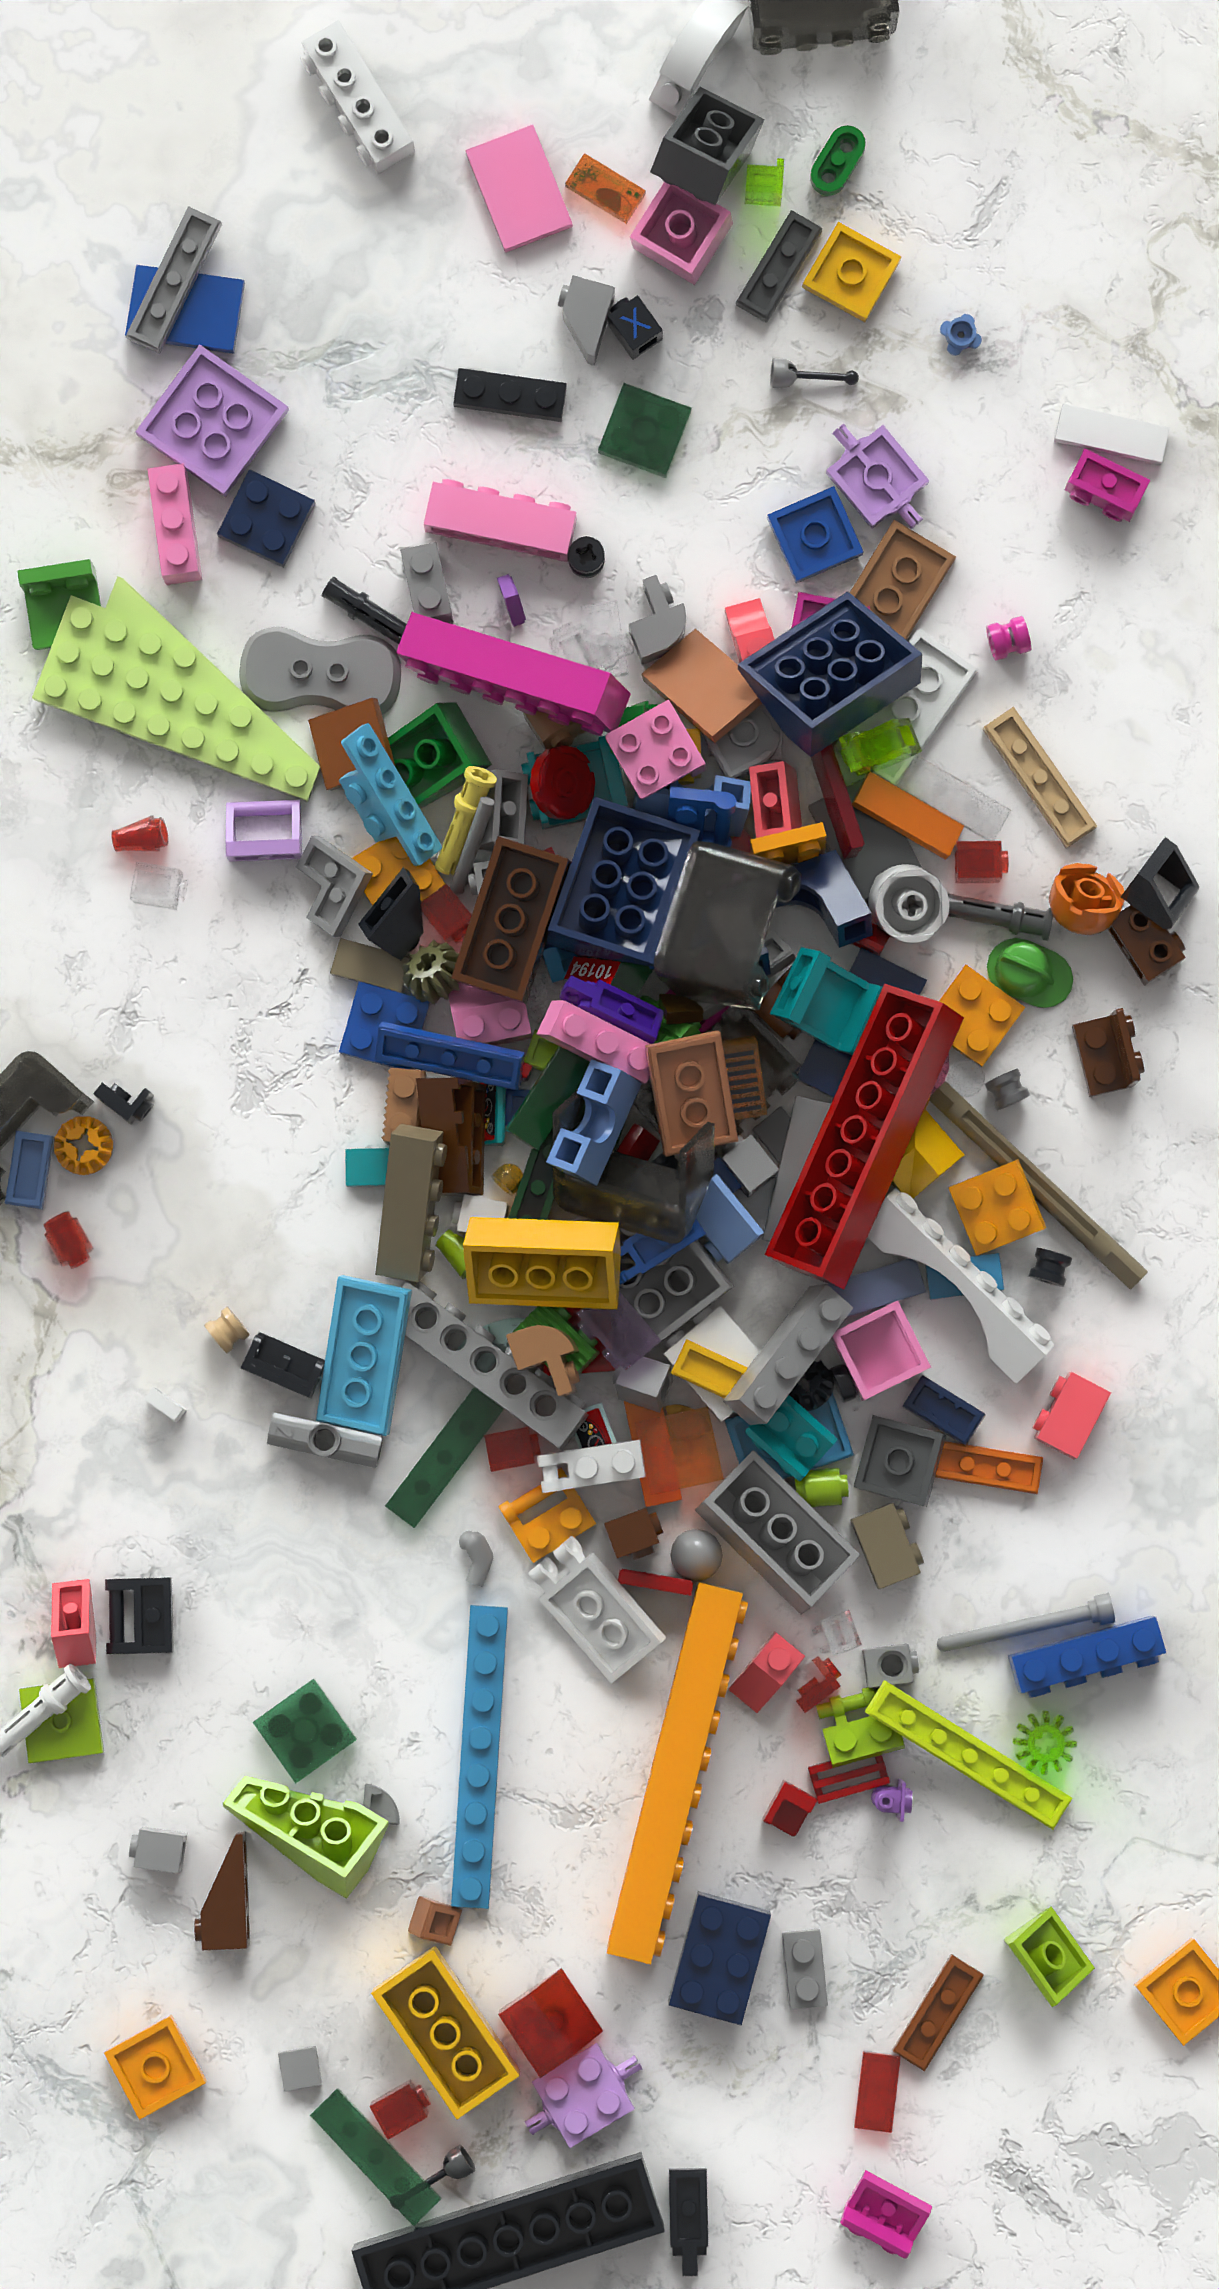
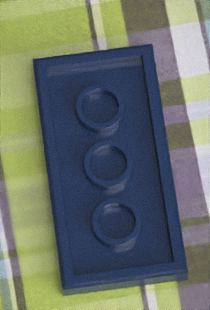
(825, 1066)

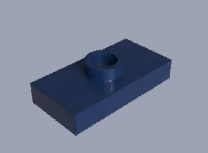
(944, 1410)

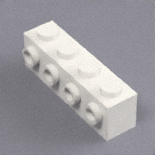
(357, 97)

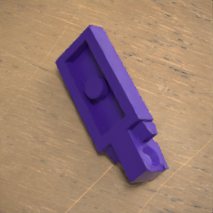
(614, 1007)

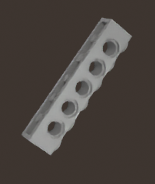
(556, 1428)

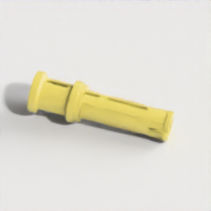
(476, 785)

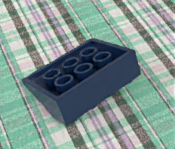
(832, 673)
(620, 884)

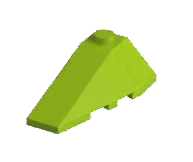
(319, 1835)

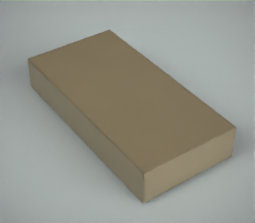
(368, 965)

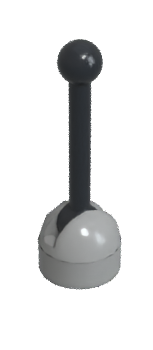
(785, 374)

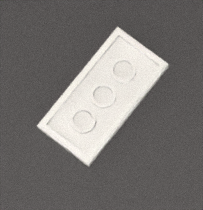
(942, 683)

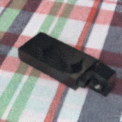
(688, 2216)

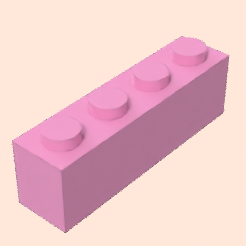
(500, 520)

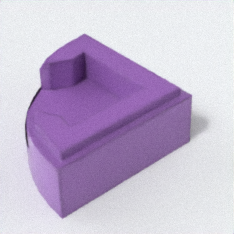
(511, 600)

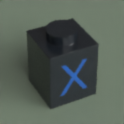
(634, 326)

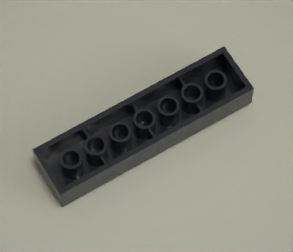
(517, 2232)

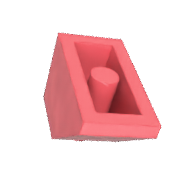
(73, 1623)
(766, 1672)

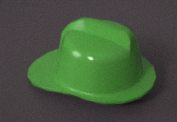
(1030, 972)

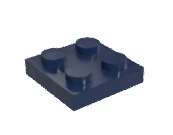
(266, 518)

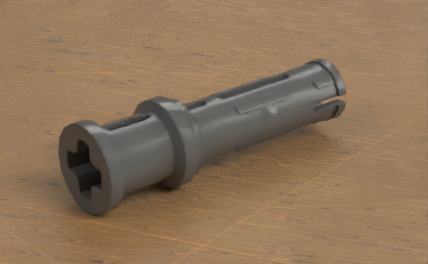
(1016, 917)

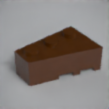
(458, 1111)

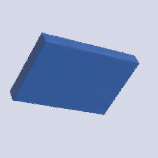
(207, 316)

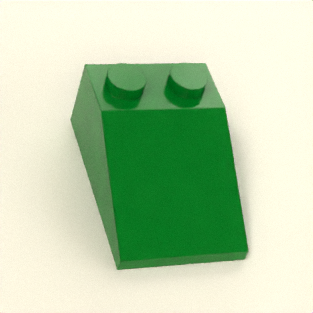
(435, 752)

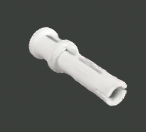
(51, 1700)

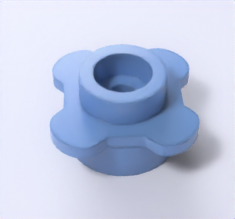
(961, 324)

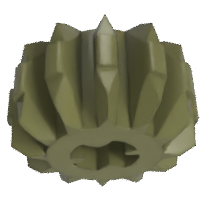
(430, 972)

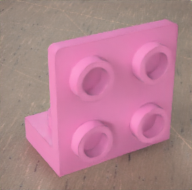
(655, 750)

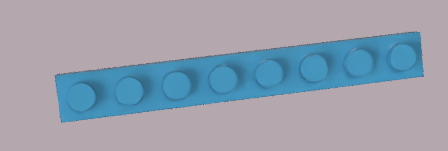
(479, 1757)

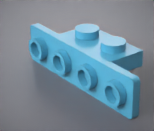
(384, 798)

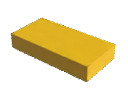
(707, 1369)

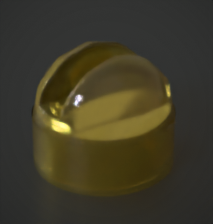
(508, 1178)

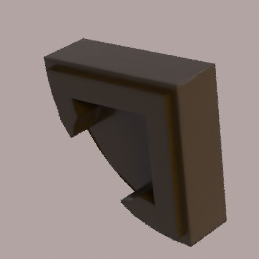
(680, 1009)

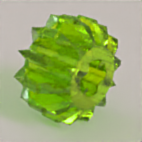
(1052, 1752)

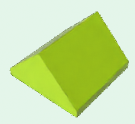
(1050, 1955)

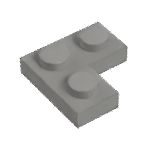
(341, 881)

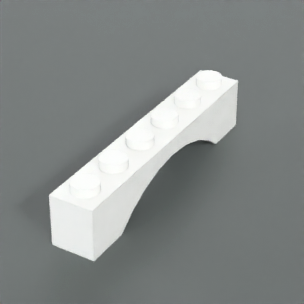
(1011, 1337)

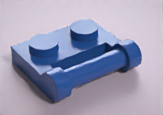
(688, 808)

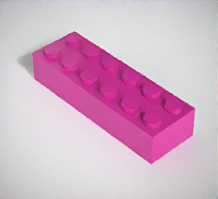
(513, 674)

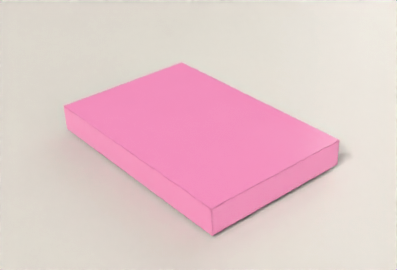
(519, 188)

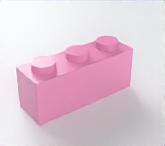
(174, 524)
(594, 1039)

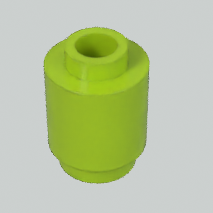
(823, 1487)

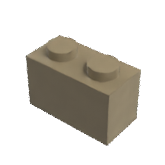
(886, 1545)

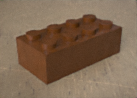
(511, 920)

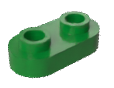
(837, 162)

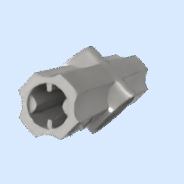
(300, 1435)

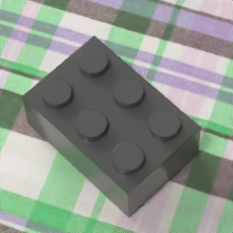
(706, 146)

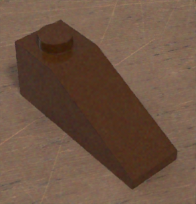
(226, 1910)

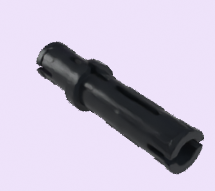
(362, 608)

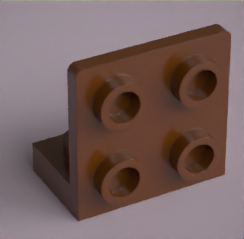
(1108, 1053)

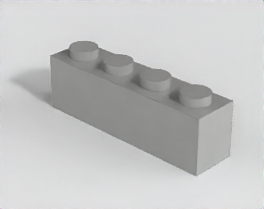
(788, 1354)

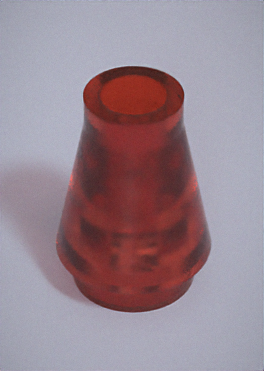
(143, 835)

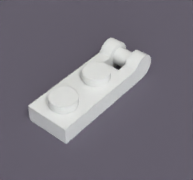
(593, 1465)

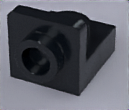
(118, 1099)

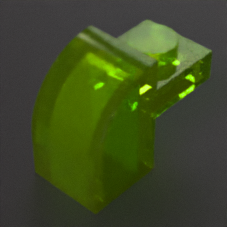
(879, 746)

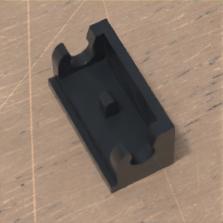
(284, 1364)

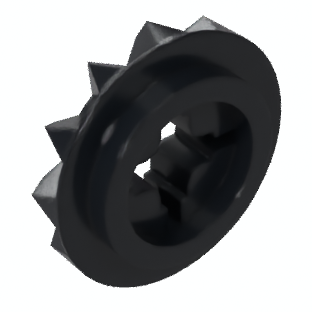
(820, 1387)

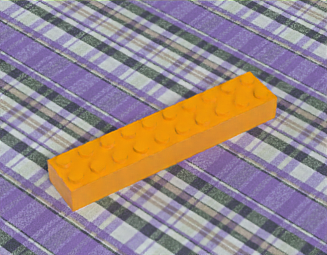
(674, 1773)

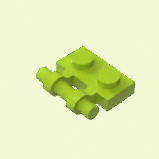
(858, 1738)

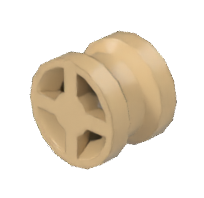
(227, 1330)

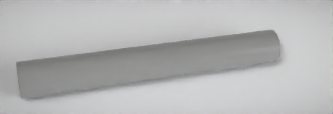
(472, 845)

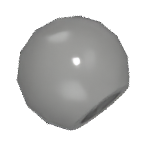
(696, 1555)

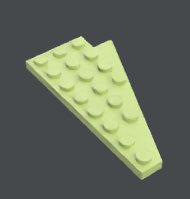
(149, 682)

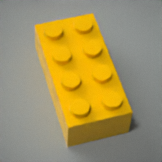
(446, 2032)

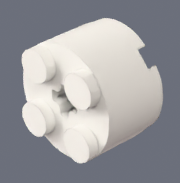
(923, 918)

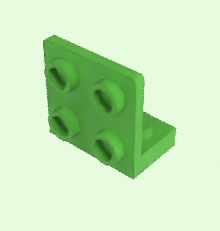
(48, 593)

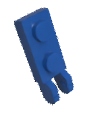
(650, 1252)

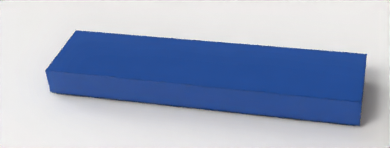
(449, 1056)

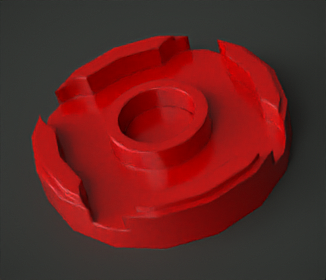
(562, 782)

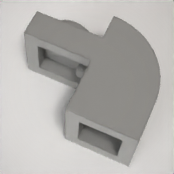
(662, 630)

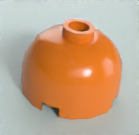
(1085, 900)

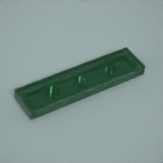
(444, 1457)
(376, 2157)

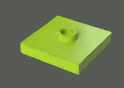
(67, 1734)

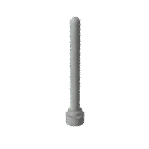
(1097, 1610)

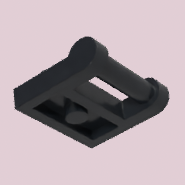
(151, 1615)

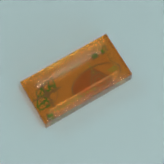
(605, 188)

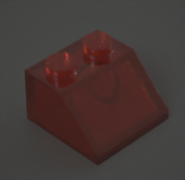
(550, 2022)

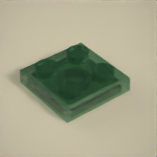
(644, 430)
(305, 1730)

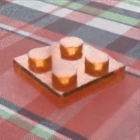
(679, 1450)

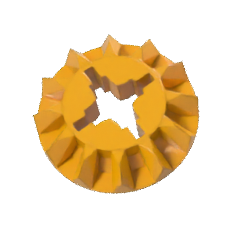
(90, 1161)

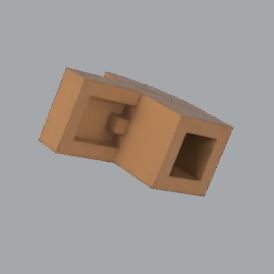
(547, 1345)

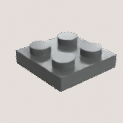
(899, 1461)

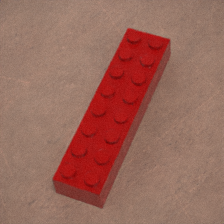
(864, 1135)

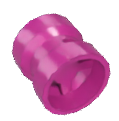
(1001, 639)

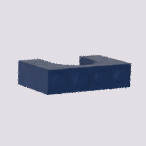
(834, 896)

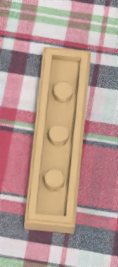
(1039, 777)

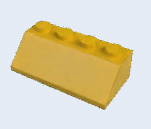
(542, 1262)

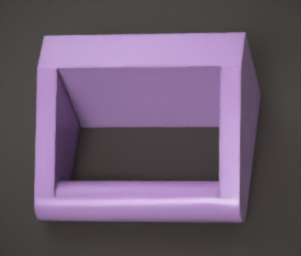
(263, 849)

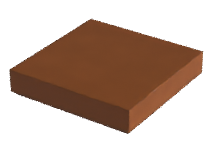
(333, 727)

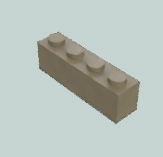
(410, 1203)

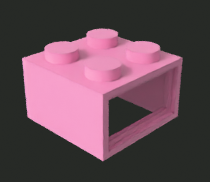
(880, 1350)

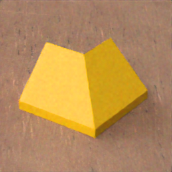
(926, 1157)

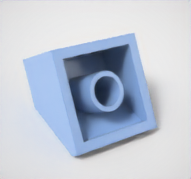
(726, 1223)

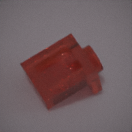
(815, 1691)

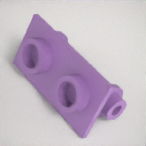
(893, 1799)

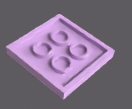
(212, 420)

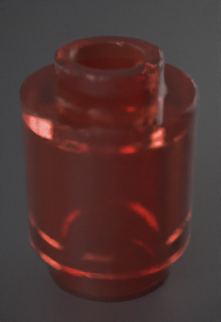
(68, 1240)

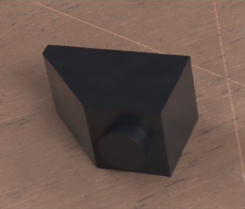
(396, 917)

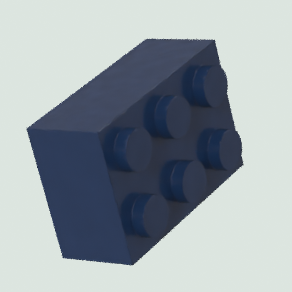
(719, 1958)

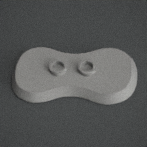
(291, 670)

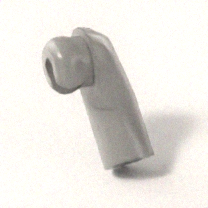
(479, 1553)

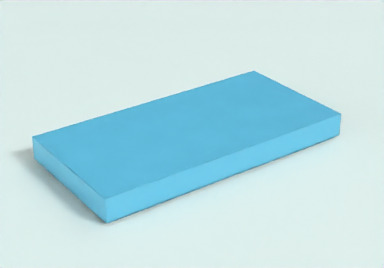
(363, 1355)

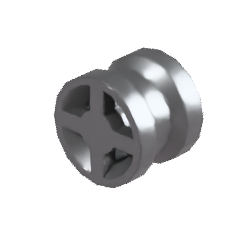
(1007, 1089)

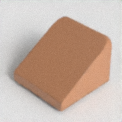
(434, 1921)

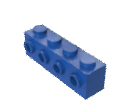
(1087, 1654)

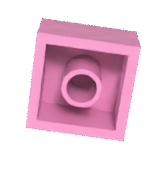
(681, 231)

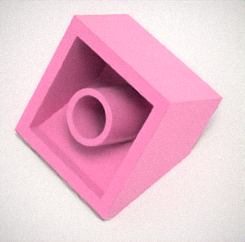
(488, 1017)

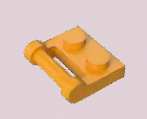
(553, 1526)

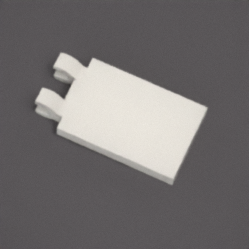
(596, 1610)

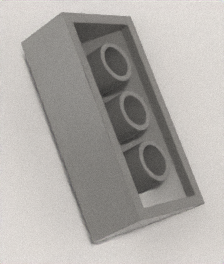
(777, 1532)

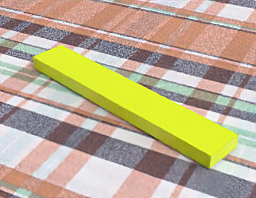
(968, 1754)

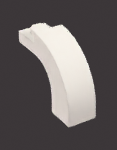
(694, 50)

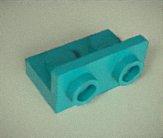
(792, 1438)

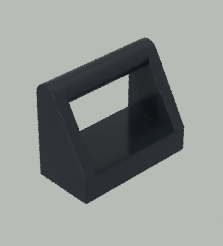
(1145, 895)

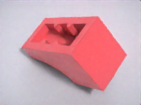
(748, 627)

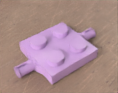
(877, 476)
(583, 2095)

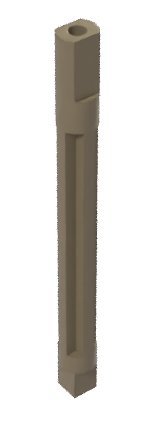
(1043, 1189)

